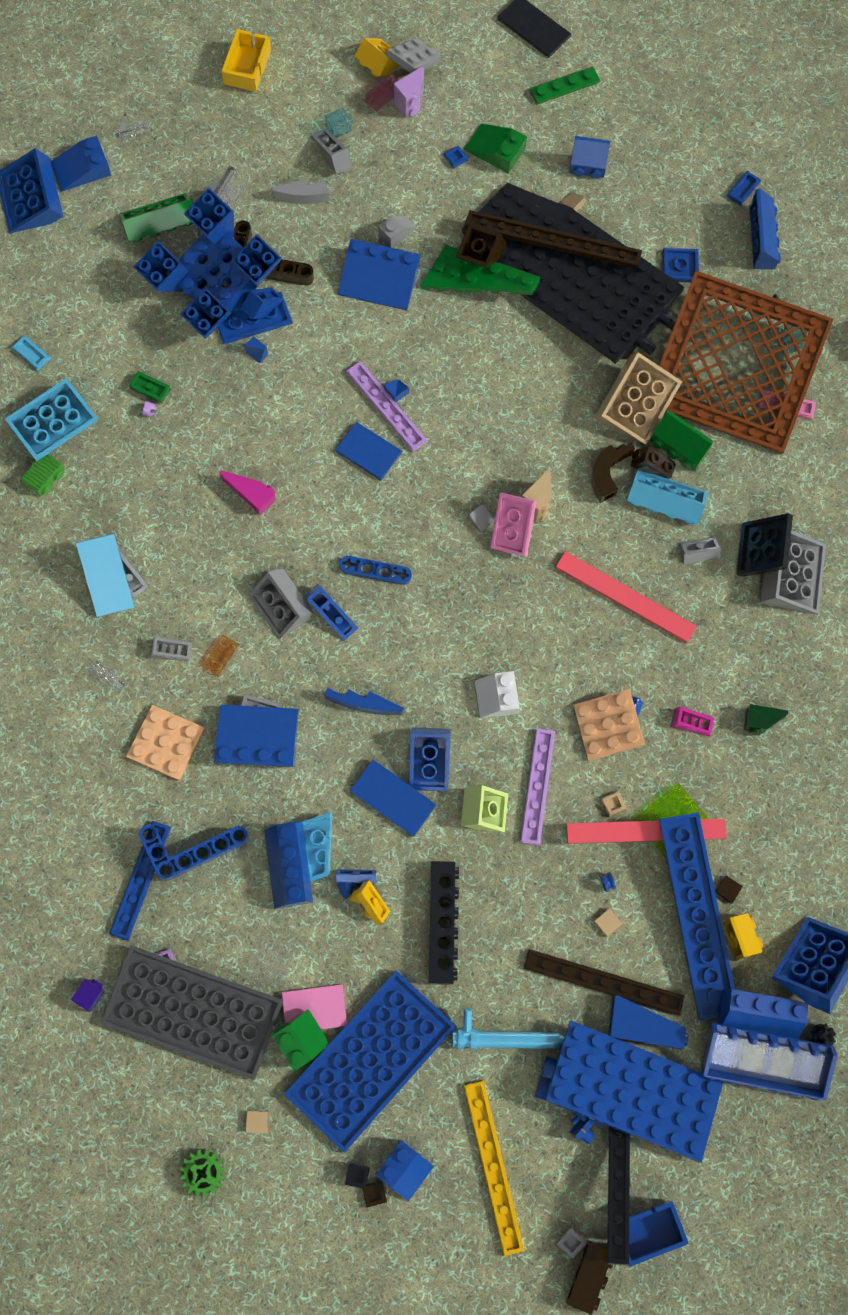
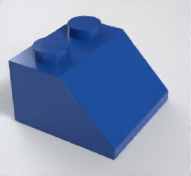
(589, 157)
(404, 1170)

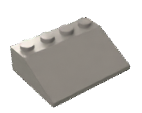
(796, 585)

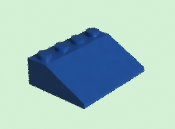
(29, 192)
(379, 274)
(256, 736)
(816, 965)

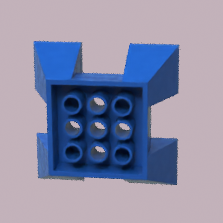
(216, 246)

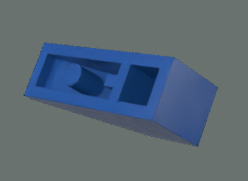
(331, 611)

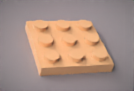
(609, 725)
(165, 742)

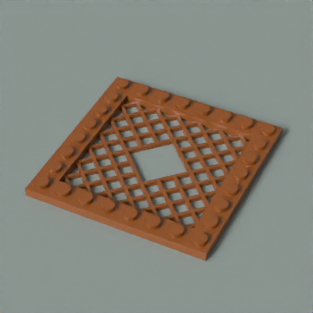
(769, 307)

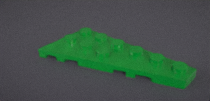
(464, 276)

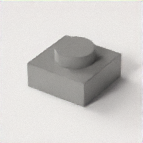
(571, 1242)

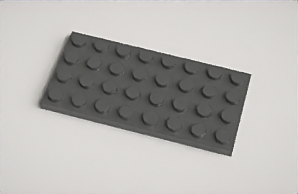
(192, 1012)

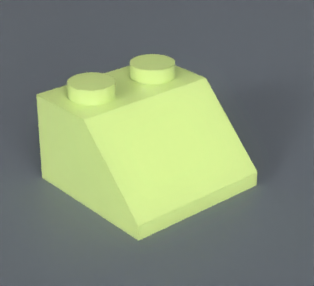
(484, 808)

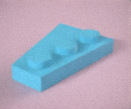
(318, 845)

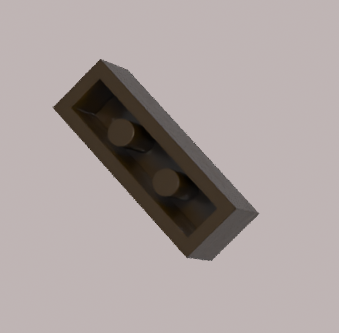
(589, 1278)

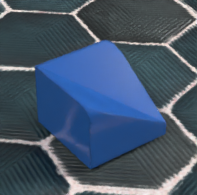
(256, 349)
(396, 389)

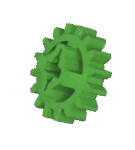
(194, 1167)

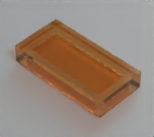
(220, 655)

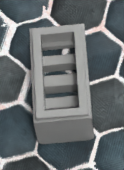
(170, 656)

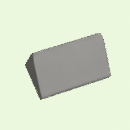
(700, 550)

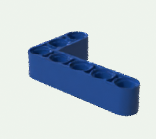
(191, 853)

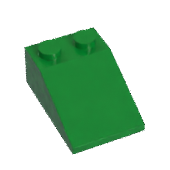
(497, 145)

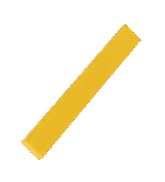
(494, 1168)

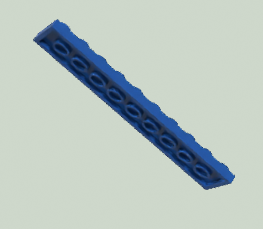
(697, 912)

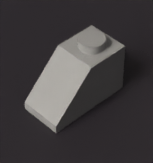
(395, 230)

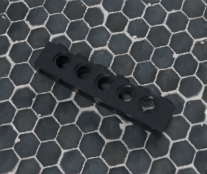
(441, 870)

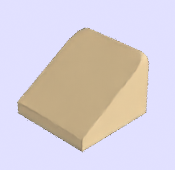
(574, 201)

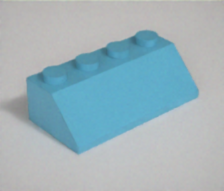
(667, 497)

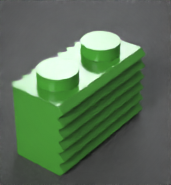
(43, 474)

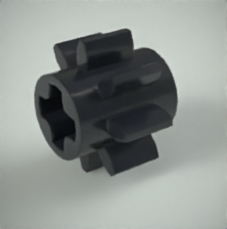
(823, 1034)

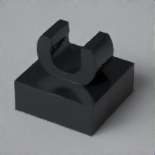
(357, 1175)

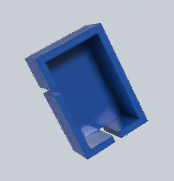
(654, 1232)

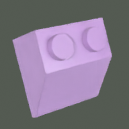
(409, 93)

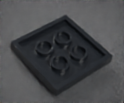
(764, 545)

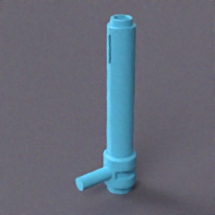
(500, 1039)

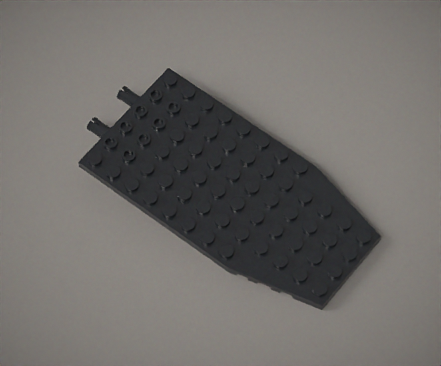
(592, 298)

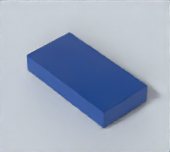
(744, 188)

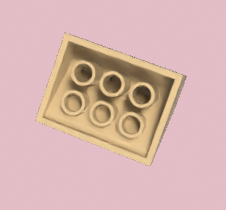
(638, 398)

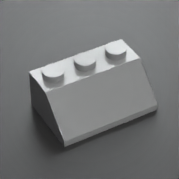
(280, 603)

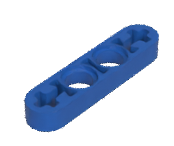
(376, 567)

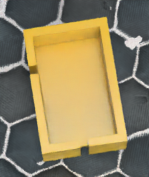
(244, 62)

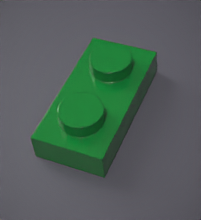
(149, 387)

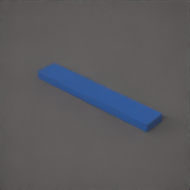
(138, 887)

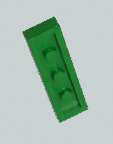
(564, 85)

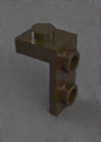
(654, 459)

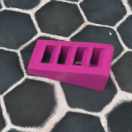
(676, 721)

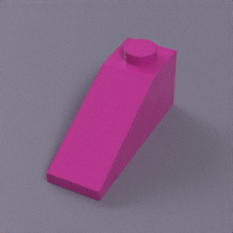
(251, 491)

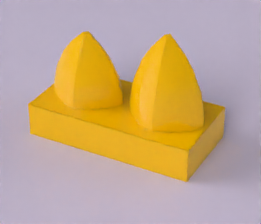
(371, 900)

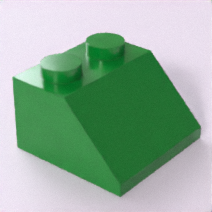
(300, 1039)

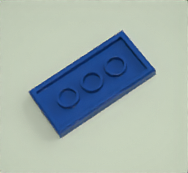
(240, 326)
(393, 798)

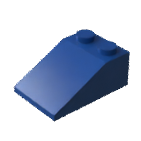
(81, 164)
(429, 758)

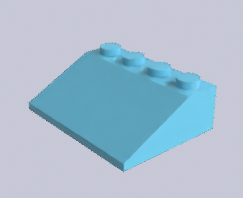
(51, 419)

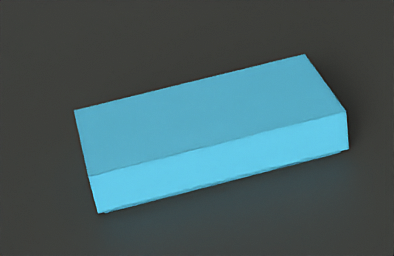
(31, 353)

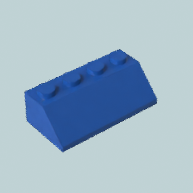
(763, 231)
(288, 865)
(763, 1013)

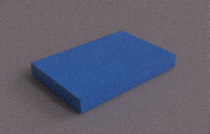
(368, 451)

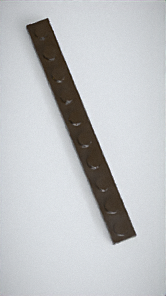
(556, 239)

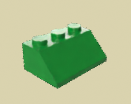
(681, 441)

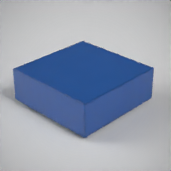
(455, 157)

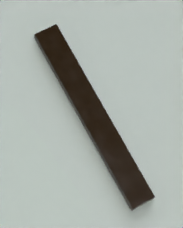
(604, 982)

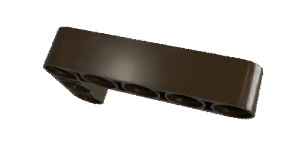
(298, 268)

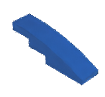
(371, 704)

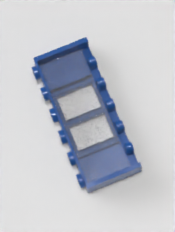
(769, 1061)

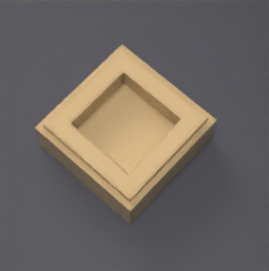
(613, 804)
(608, 922)
(256, 1122)

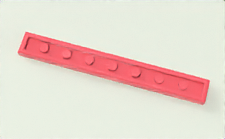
(626, 597)
(633, 831)

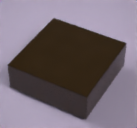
(728, 889)
(374, 1194)

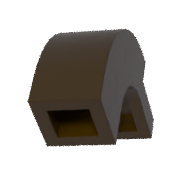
(602, 483)

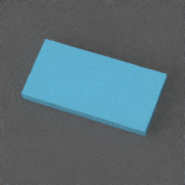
(105, 575)

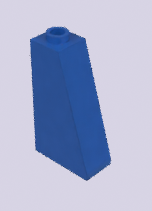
(643, 1026)

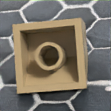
(542, 494)

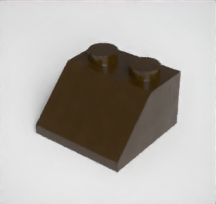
(481, 246)

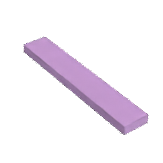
(386, 406)
(537, 787)

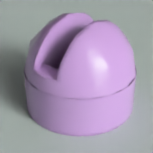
(147, 409)

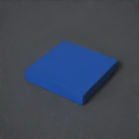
(680, 263)

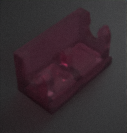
(381, 93)

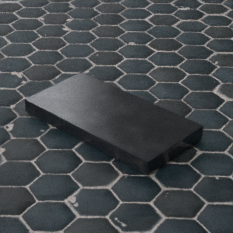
(534, 27)

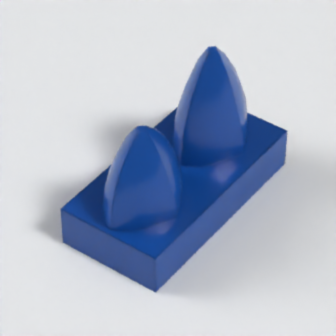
(347, 877)

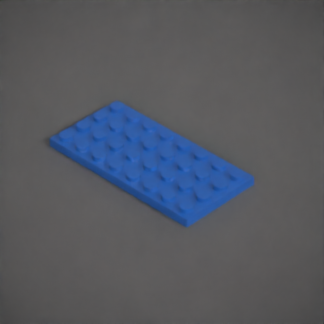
(370, 1061)
(634, 1091)

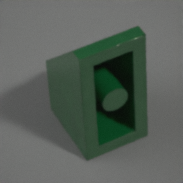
(762, 718)

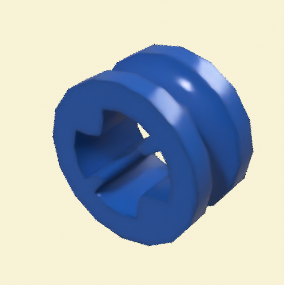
(608, 882)

